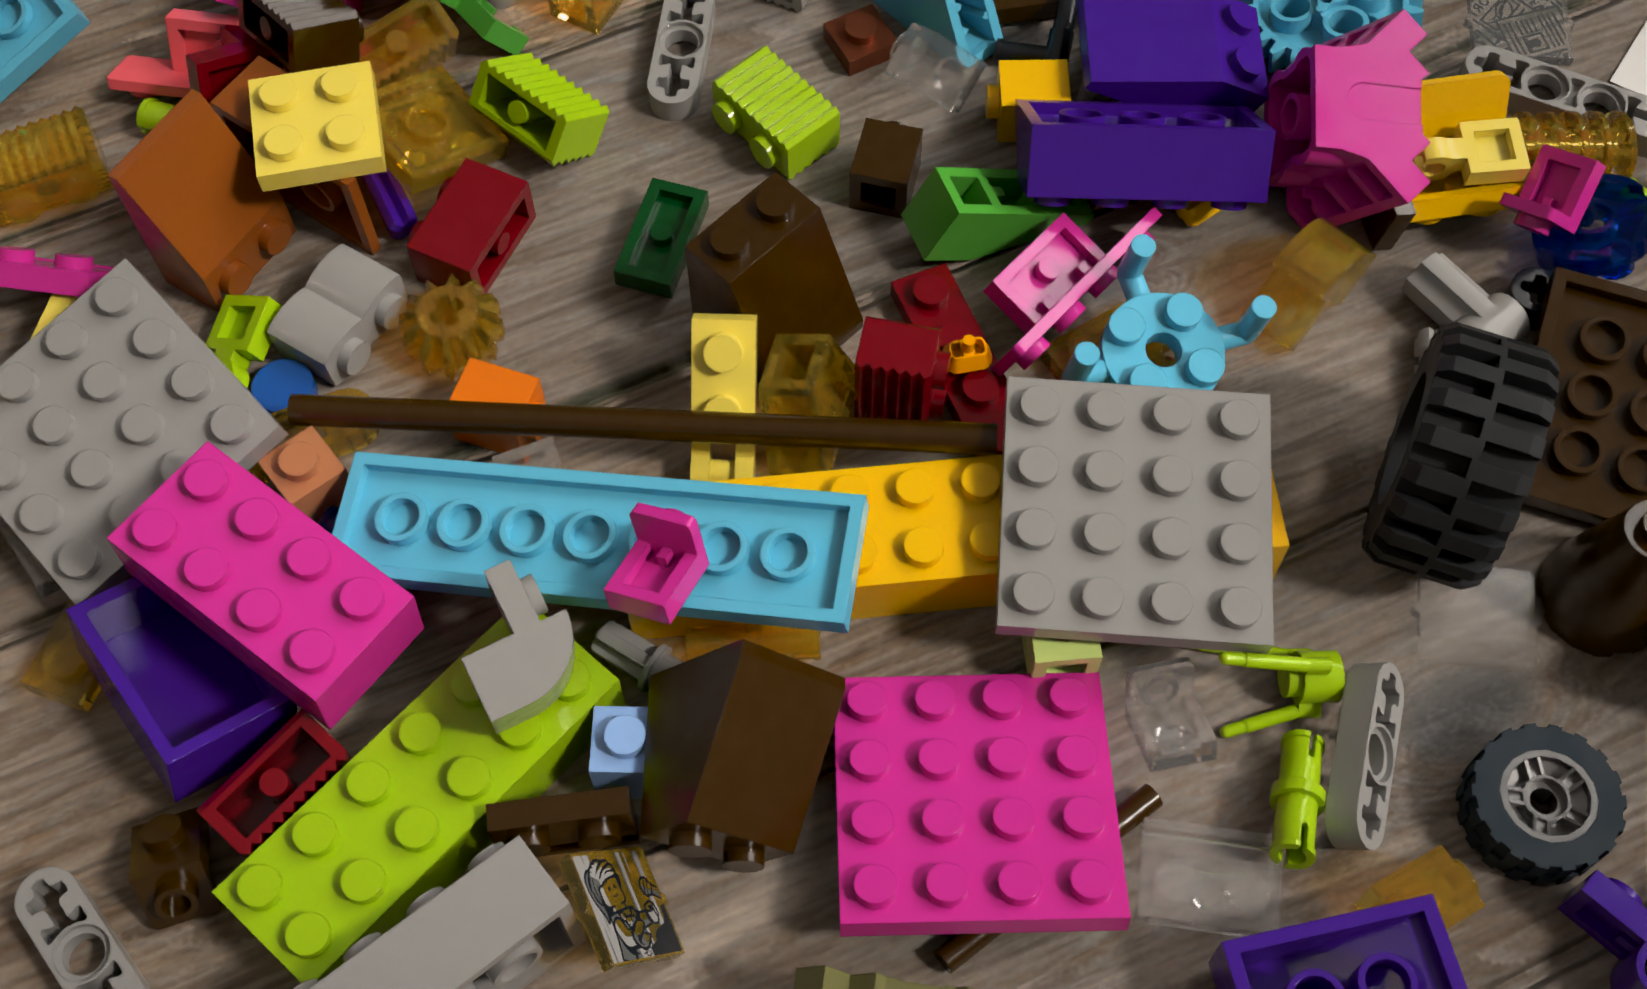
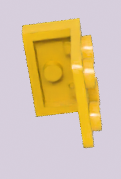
(1443, 106)

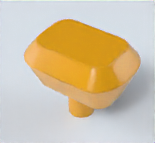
(968, 354)

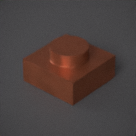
(859, 39)

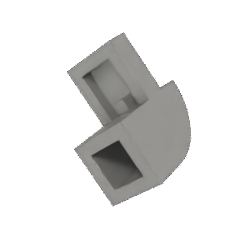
(530, 666)

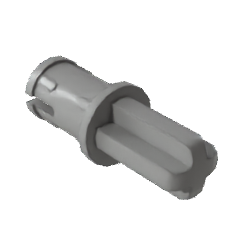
(632, 653)

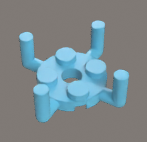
(1166, 319)

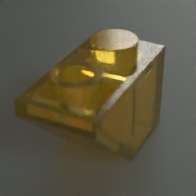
(805, 378)

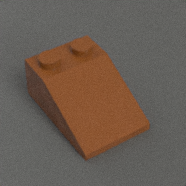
(201, 203)
(331, 203)

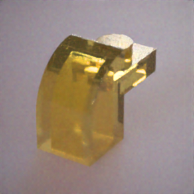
(1308, 275)

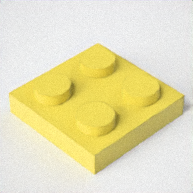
(316, 126)

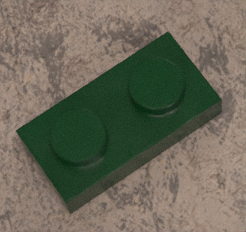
(657, 241)

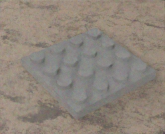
(104, 417)
(1136, 515)

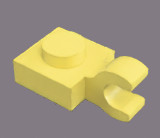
(1479, 149)

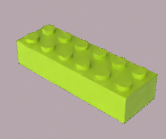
(405, 814)

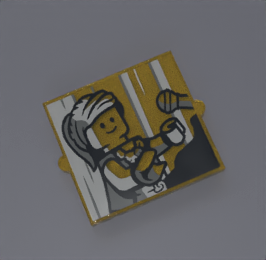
(621, 908)

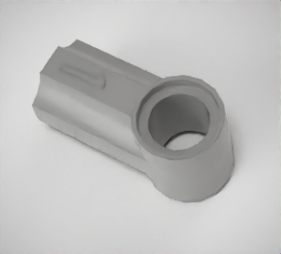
(1453, 297)

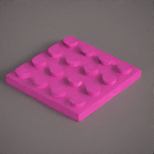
(976, 806)

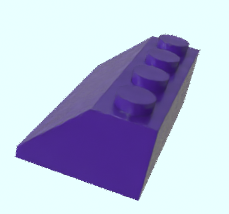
(1142, 153)

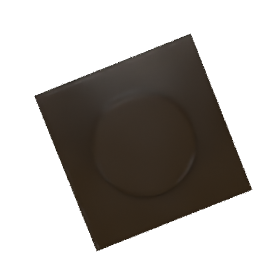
(885, 167)

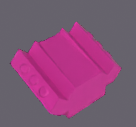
(1350, 123)

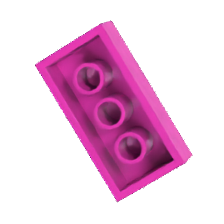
(268, 583)

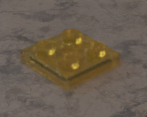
(433, 130)

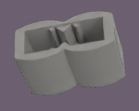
(339, 314)

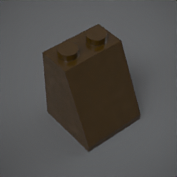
(776, 263)
(735, 753)

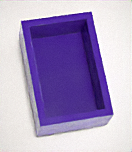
(175, 687)

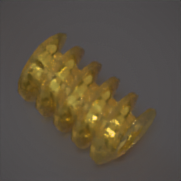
(1593, 135)

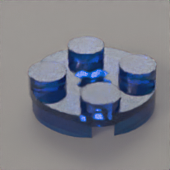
(1604, 250)

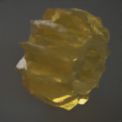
(451, 326)

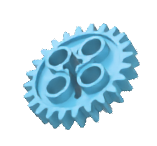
(1297, 24)

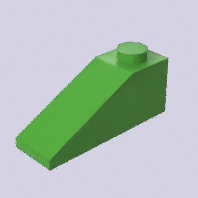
(979, 213)

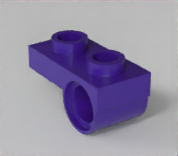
(1616, 920)

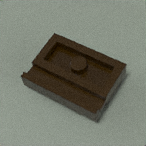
(566, 821)

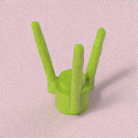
(1302, 674)

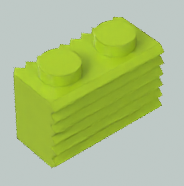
(538, 107)
(775, 112)

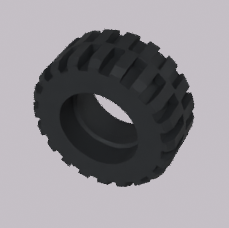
(1461, 456)

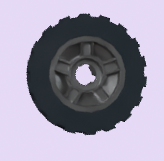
(1548, 769)

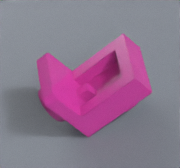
(1555, 191)
(659, 566)

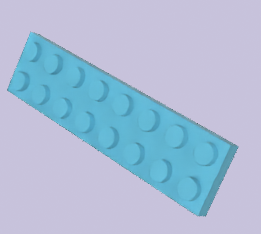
(444, 521)

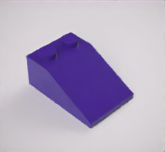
(1173, 51)
(1363, 949)

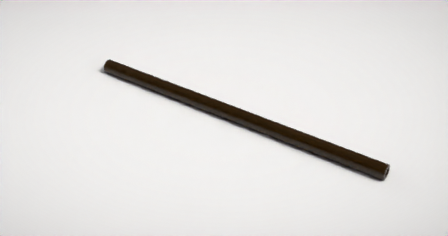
(643, 424)

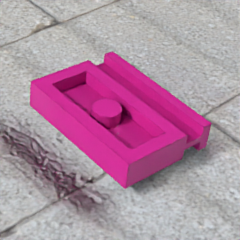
(63, 275)

